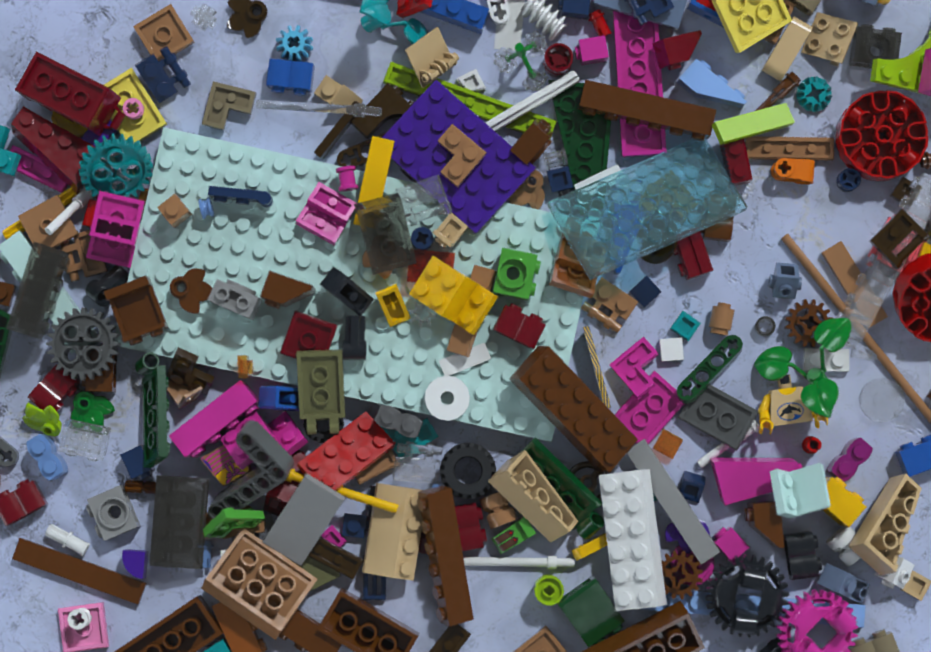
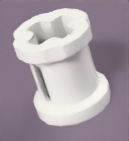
(73, 622)

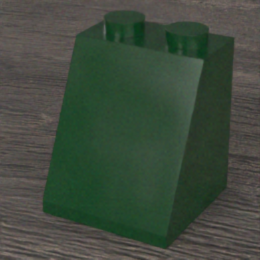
(591, 611)

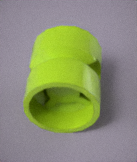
(548, 589)

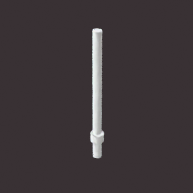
(551, 562)

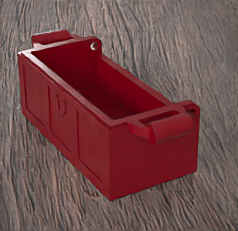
(70, 94)

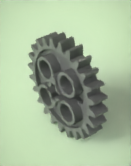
(83, 323)

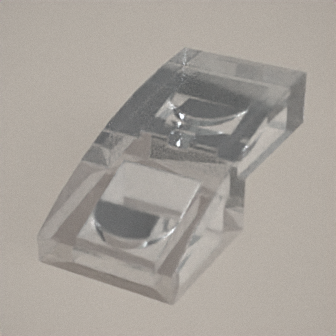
(860, 351)

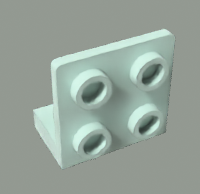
(800, 490)

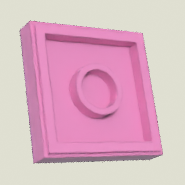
(88, 638)

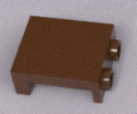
(137, 310)

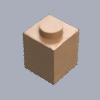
(174, 210)

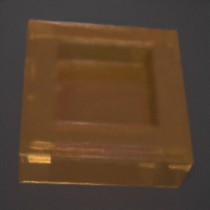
(667, 444)

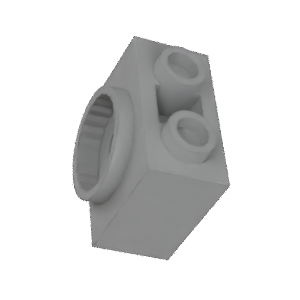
(235, 298)
(100, 509)

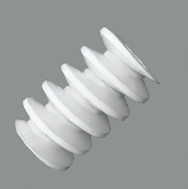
(544, 18)

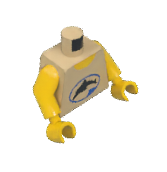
(785, 407)

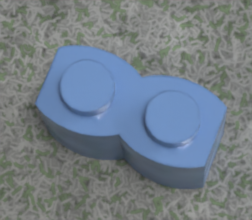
(45, 452)

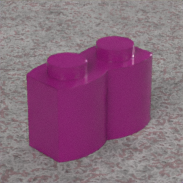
(852, 455)

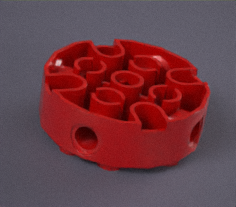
(903, 139)
(913, 297)

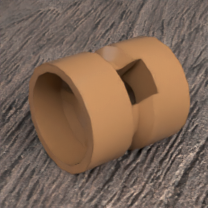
(498, 510)

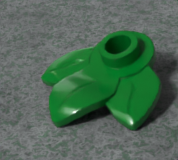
(95, 409)

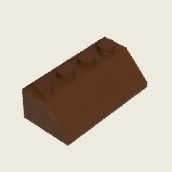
(365, 626)

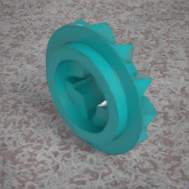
(810, 103)

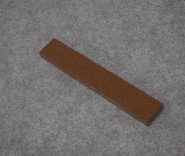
(79, 571)

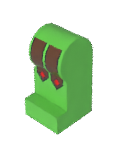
(513, 535)

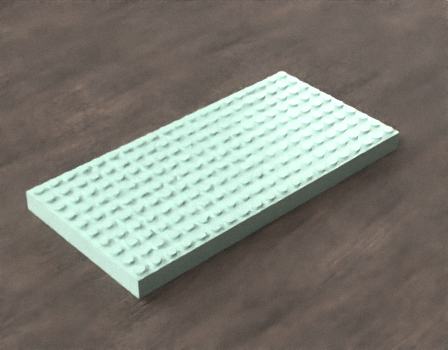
(252, 240)

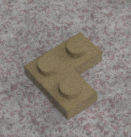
(222, 100)

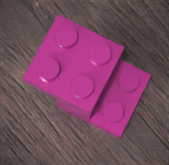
(115, 229)
(281, 429)

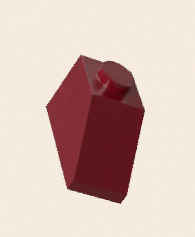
(676, 49)

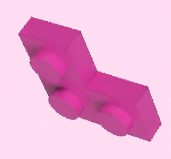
(630, 365)

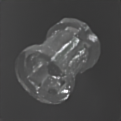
(555, 163)

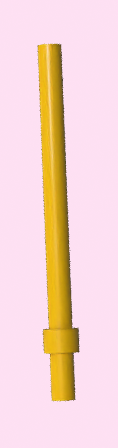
(351, 494)

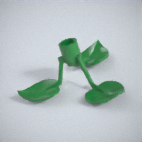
(821, 392)

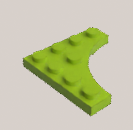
(901, 72)

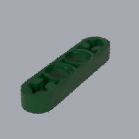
(707, 367)

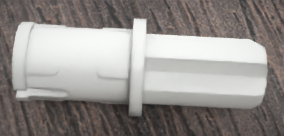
(67, 539)

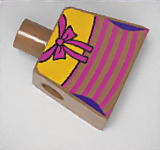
(223, 466)

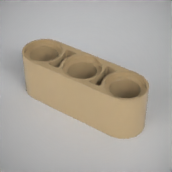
(787, 48)

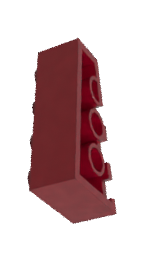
(52, 145)

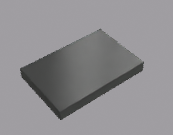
(720, 416)

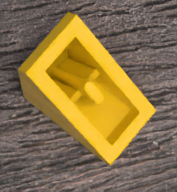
(393, 305)

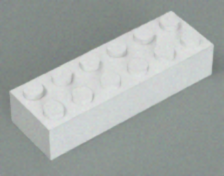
(632, 540)

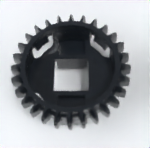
(750, 576)

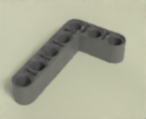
(273, 468)

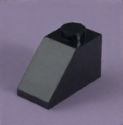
(346, 291)

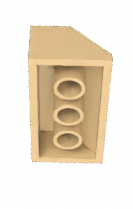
(392, 536)

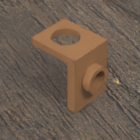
(182, 394)

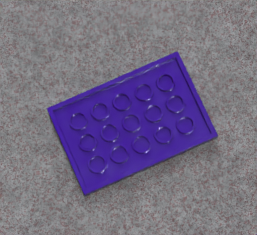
(421, 155)

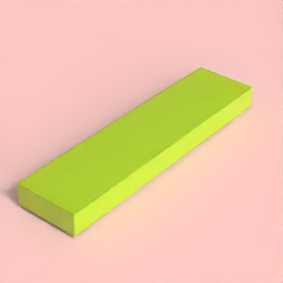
(753, 123)

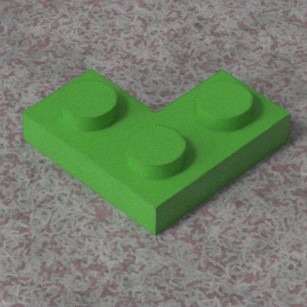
(230, 519)

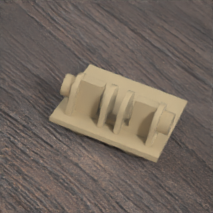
(829, 38)
(430, 57)

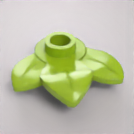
(43, 420)

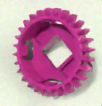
(806, 616)

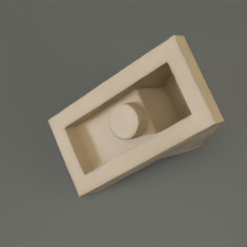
(335, 93)

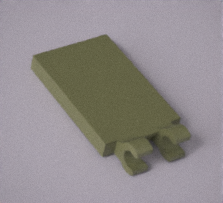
(321, 388)

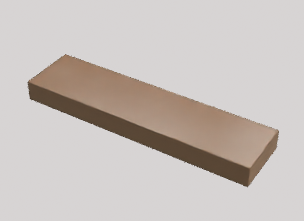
(790, 147)
(846, 272)
(461, 340)

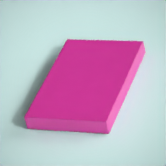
(652, 411)

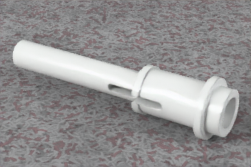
(78, 202)
(721, 448)

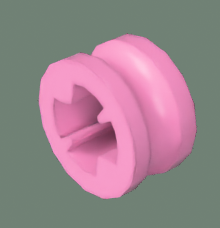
(132, 115)

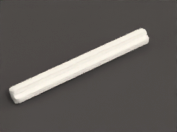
(533, 101)

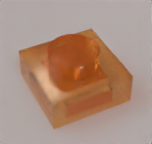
(245, 367)

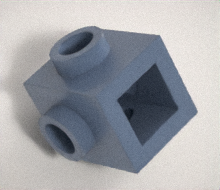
(785, 280)

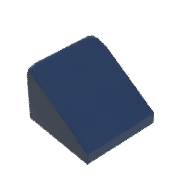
(645, 291)
(692, 486)

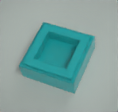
(685, 326)

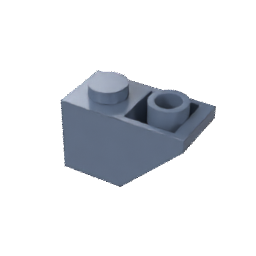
(844, 583)

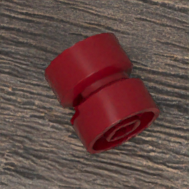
(558, 60)

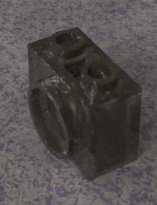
(865, 37)

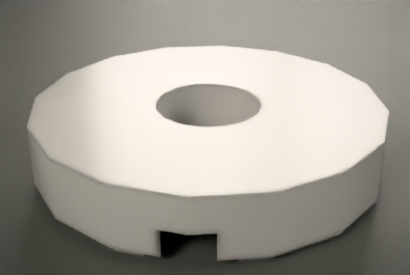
(442, 385)

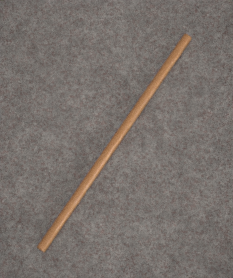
(868, 340)

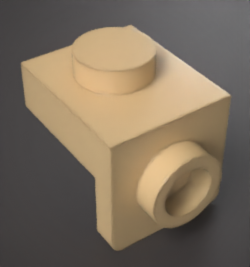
(450, 231)

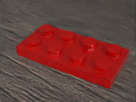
(347, 453)

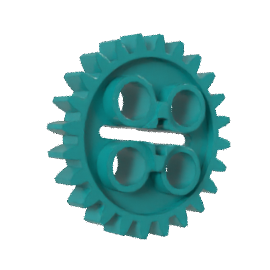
(129, 154)

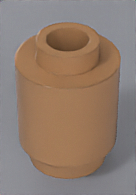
(721, 319)

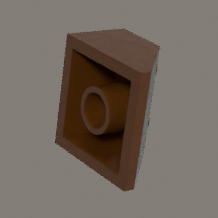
(284, 291)
(765, 521)

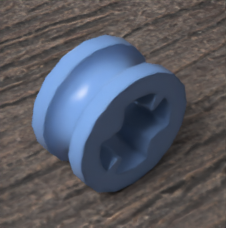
(206, 207)

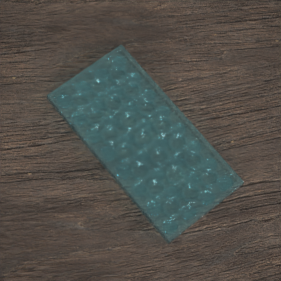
(646, 207)

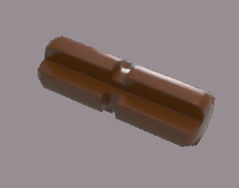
(140, 487)

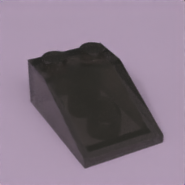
(385, 233)

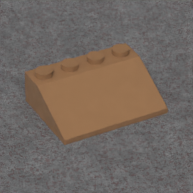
(259, 583)

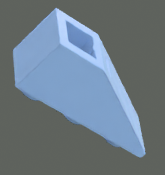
(704, 84)

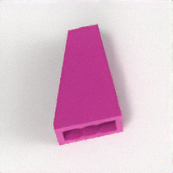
(747, 477)

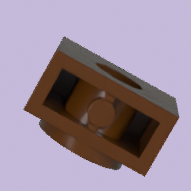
(533, 141)

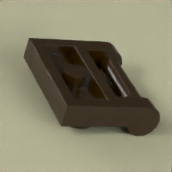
(894, 233)

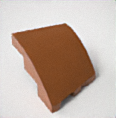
(569, 273)

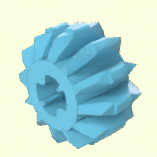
(294, 36)

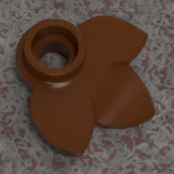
(195, 290)

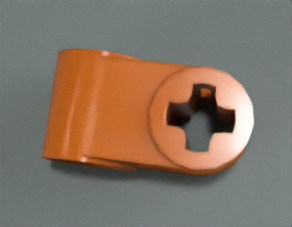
(797, 170)

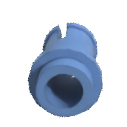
(207, 554)

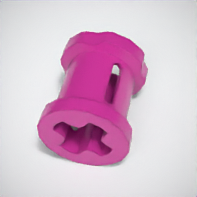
(347, 178)

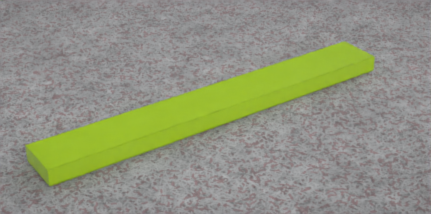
(480, 104)

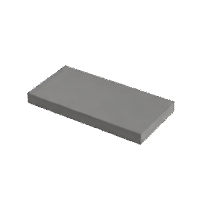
(304, 519)

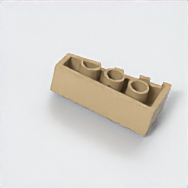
(533, 496)
(886, 524)

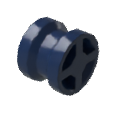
(852, 177)
(423, 242)

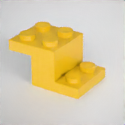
(453, 295)

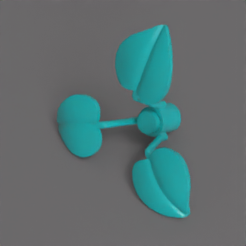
(378, 15)

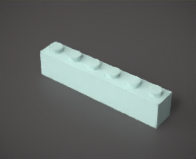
(16, 252)

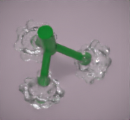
(533, 44)

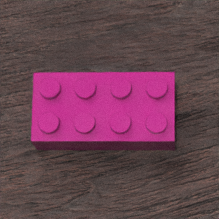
(215, 419)

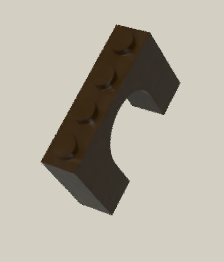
(392, 106)

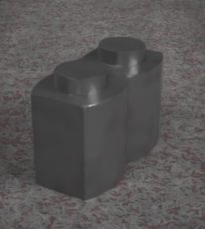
(393, 419)

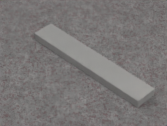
(674, 503)

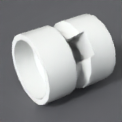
(839, 543)

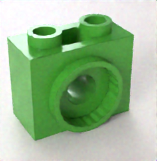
(527, 266)

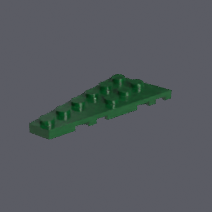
(582, 135)

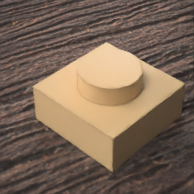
(917, 585)

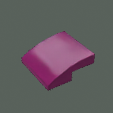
(326, 213)

